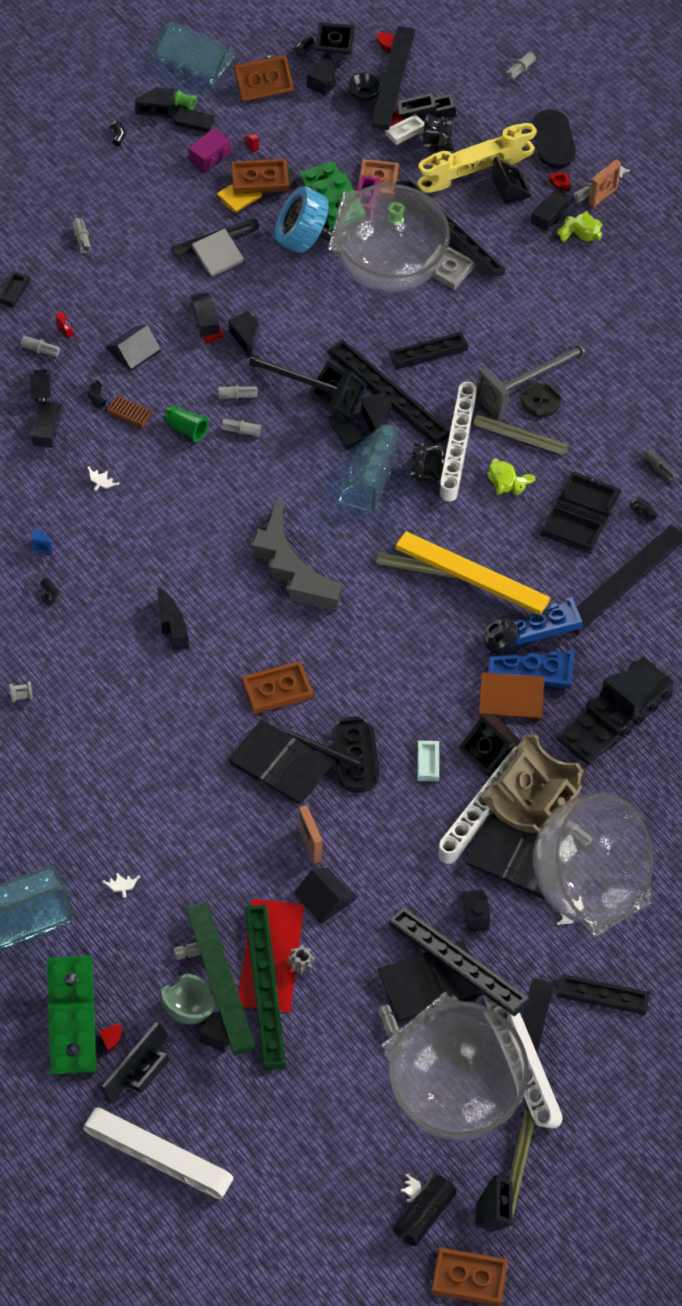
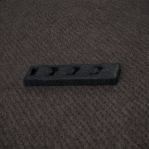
(428, 350)
(604, 994)

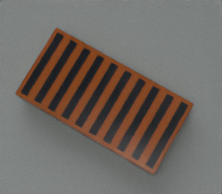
(129, 411)

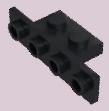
(140, 1065)

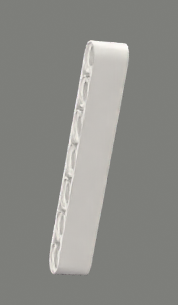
(458, 441)
(466, 826)
(539, 1081)
(158, 1153)

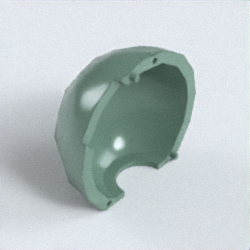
(188, 1000)

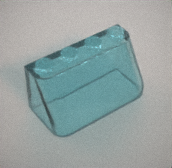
(193, 52)
(370, 468)
(33, 905)

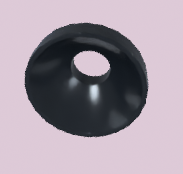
(364, 82)
(503, 638)

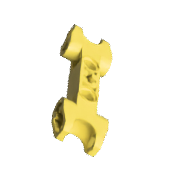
(475, 158)

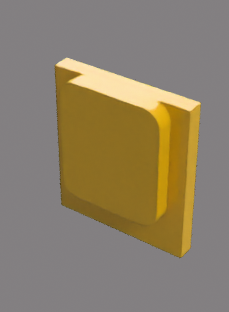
(237, 202)

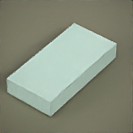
(428, 761)

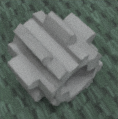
(303, 964)

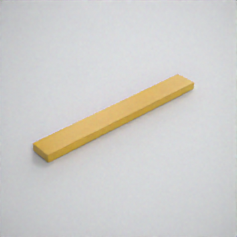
(473, 573)

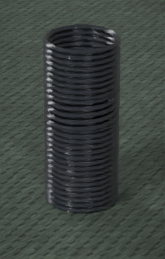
(425, 1210)

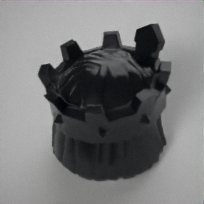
(437, 133)
(425, 462)

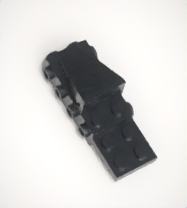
(617, 710)

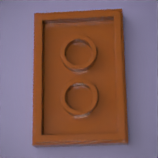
(263, 78)
(260, 176)
(277, 687)
(511, 695)
(469, 1276)

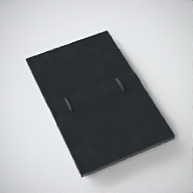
(581, 512)
(280, 761)
(505, 853)
(420, 981)

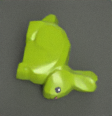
(583, 226)
(505, 478)

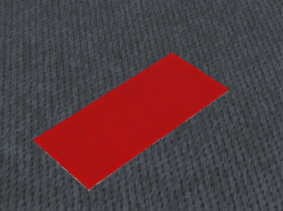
(285, 933)

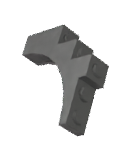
(303, 583)

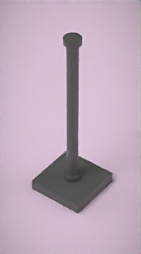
(495, 395)

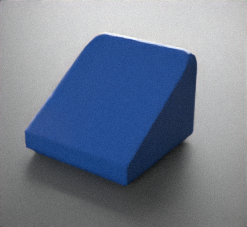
(41, 542)

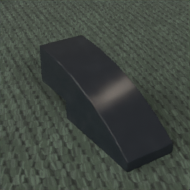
(428, 104)
(551, 210)
(205, 314)
(46, 424)
(172, 621)
(537, 1010)

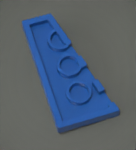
(554, 621)
(554, 666)

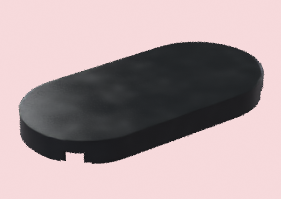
(554, 139)
(356, 740)

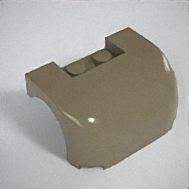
(532, 787)

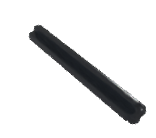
(233, 231)

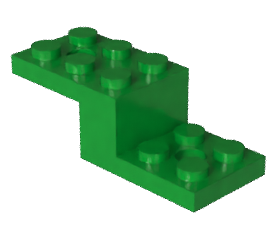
(330, 183)
(71, 1015)

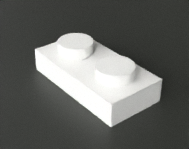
(405, 129)

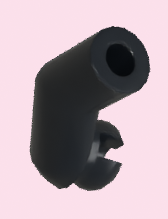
(301, 44)
(118, 128)
(94, 394)
(645, 506)
(51, 591)

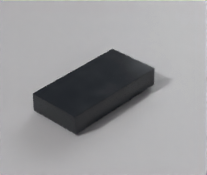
(194, 120)
(13, 289)
(345, 430)

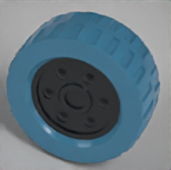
(302, 220)

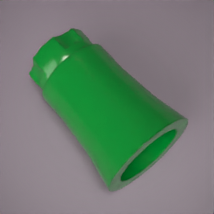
(188, 423)

